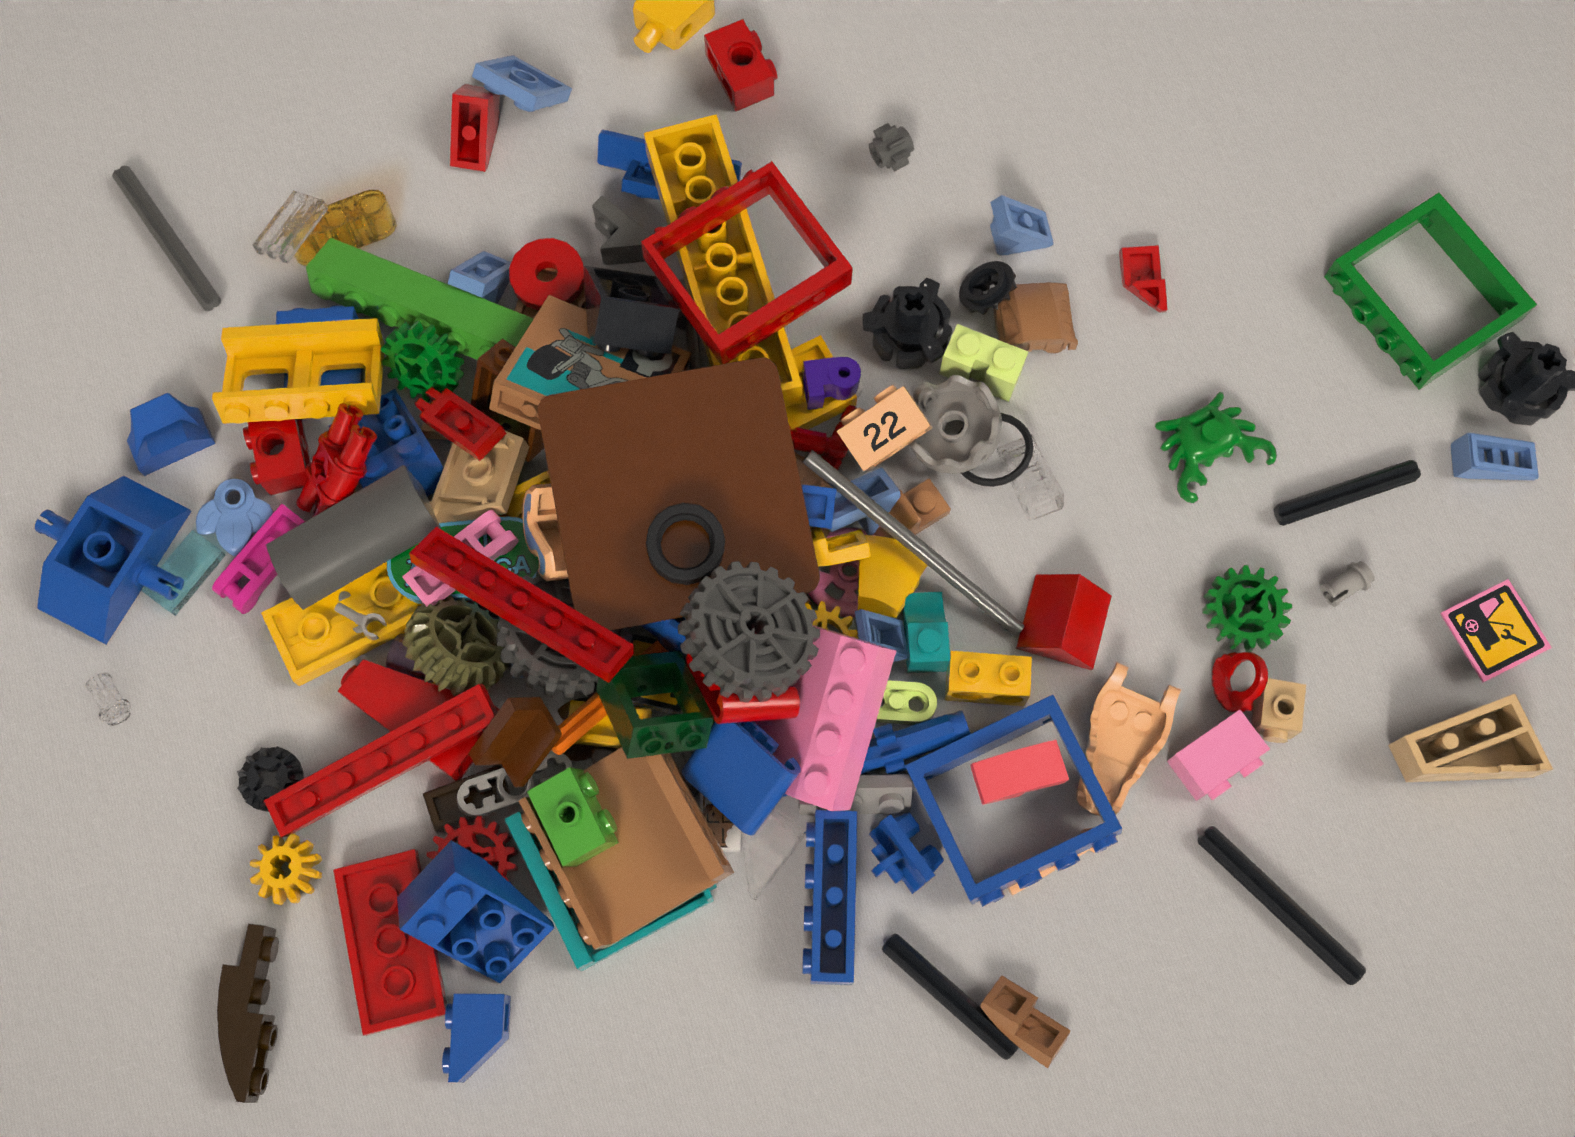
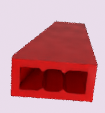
(398, 698)

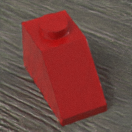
(473, 127)

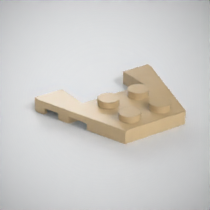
(474, 486)

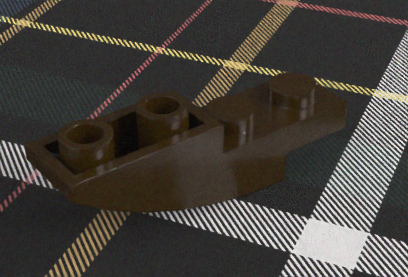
(242, 1031)

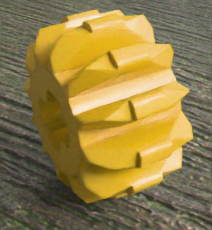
(272, 876)

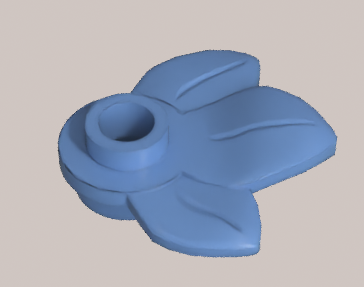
(233, 522)

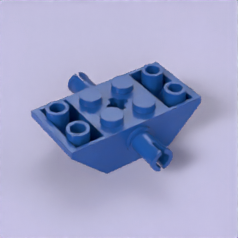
(108, 556)

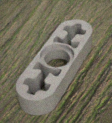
(481, 784)

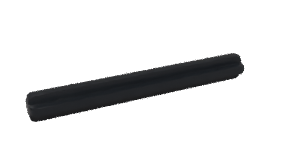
(1282, 905)

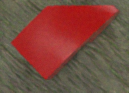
(1142, 275)

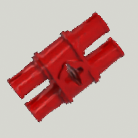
(337, 462)

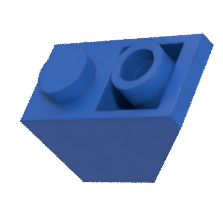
(477, 1031)

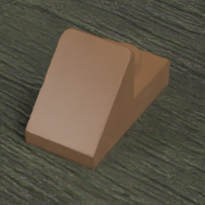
(918, 508)

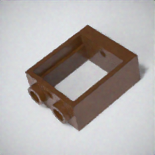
(487, 370)

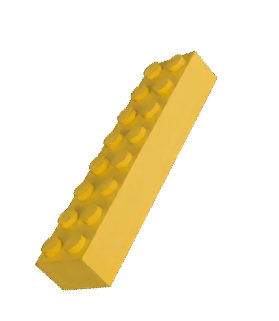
(725, 264)

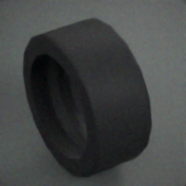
(677, 513)

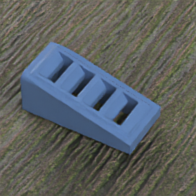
(1470, 463)
(882, 631)

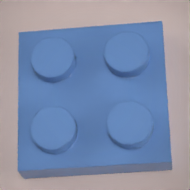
(521, 82)

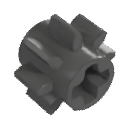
(891, 147)

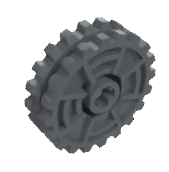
(748, 631)
(539, 662)

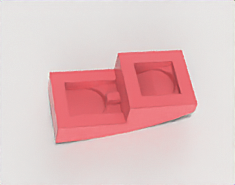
(1019, 772)

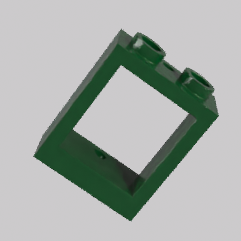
(651, 676)

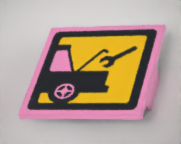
(1495, 630)

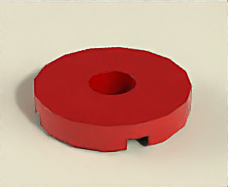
(541, 255)

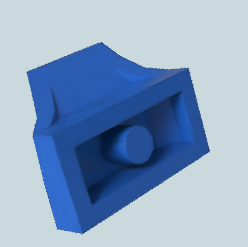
(166, 433)

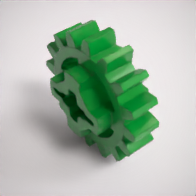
(421, 359)
(1233, 596)

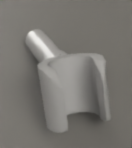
(360, 619)

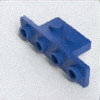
(630, 154)

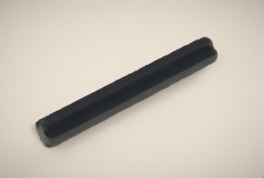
(1346, 492)
(948, 995)

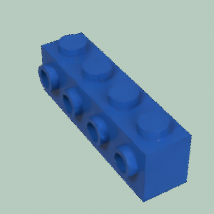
(834, 898)

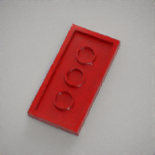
(392, 972)

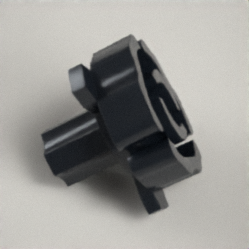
(911, 324)
(1527, 377)

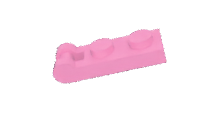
(431, 589)

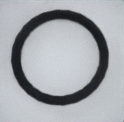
(1022, 466)

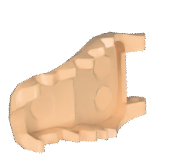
(1124, 737)

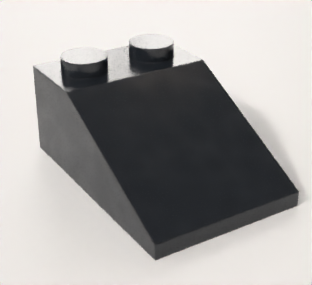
(629, 311)

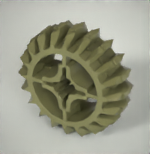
(455, 645)

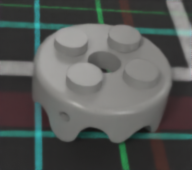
(960, 401)

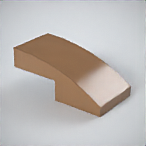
(1014, 1015)

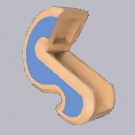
(543, 532)

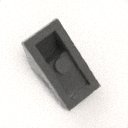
(623, 234)

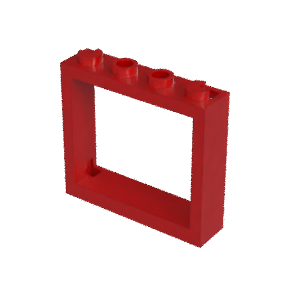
(782, 310)

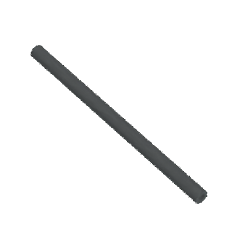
(913, 543)

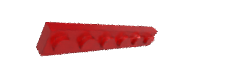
(522, 604)
(381, 760)

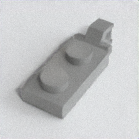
(875, 796)

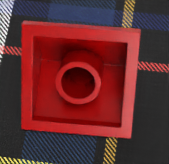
(1064, 619)

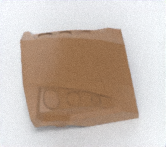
(1037, 318)

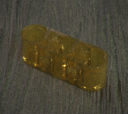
(354, 221)

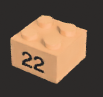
(884, 427)

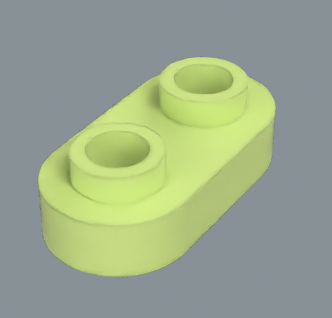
(897, 699)

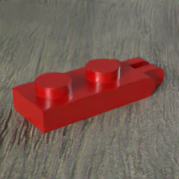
(460, 422)

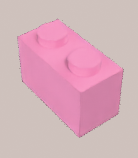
(1219, 755)

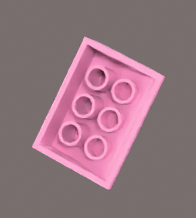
(834, 720)

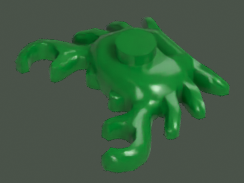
(1208, 436)

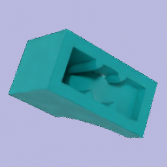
(926, 633)

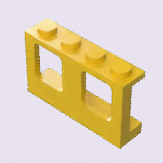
(304, 354)

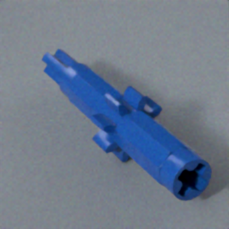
(892, 748)

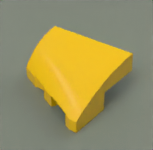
(887, 576)

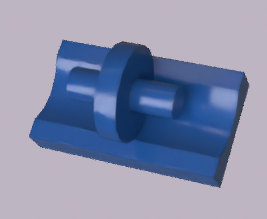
(899, 855)

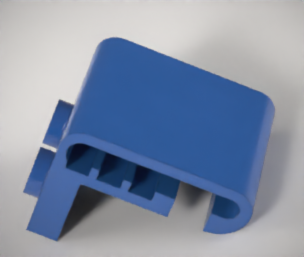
(741, 773)

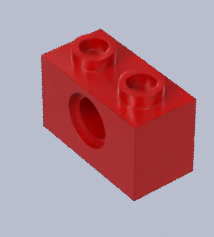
(741, 83)
(287, 468)

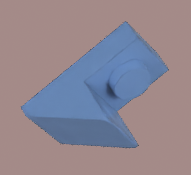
(1018, 227)
(482, 276)
(879, 488)

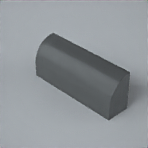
(352, 537)

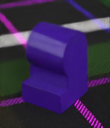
(829, 378)

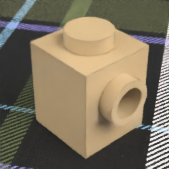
(1279, 710)

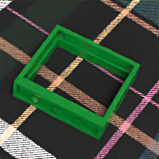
(1470, 257)

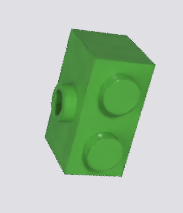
(574, 816)

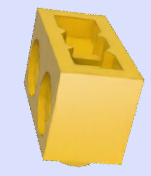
(988, 678)

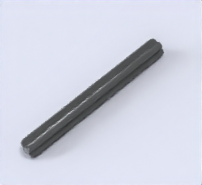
(166, 238)

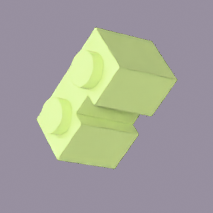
(985, 360)

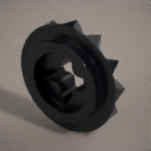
(980, 279)
(250, 778)

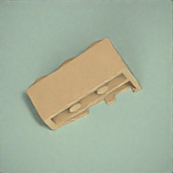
(1475, 745)

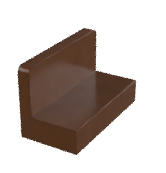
(517, 738)

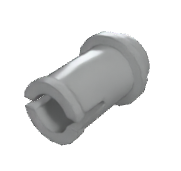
(1356, 577)

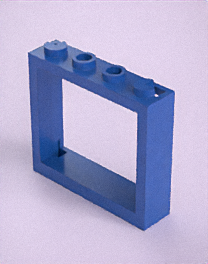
(985, 740)

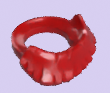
(1221, 675)

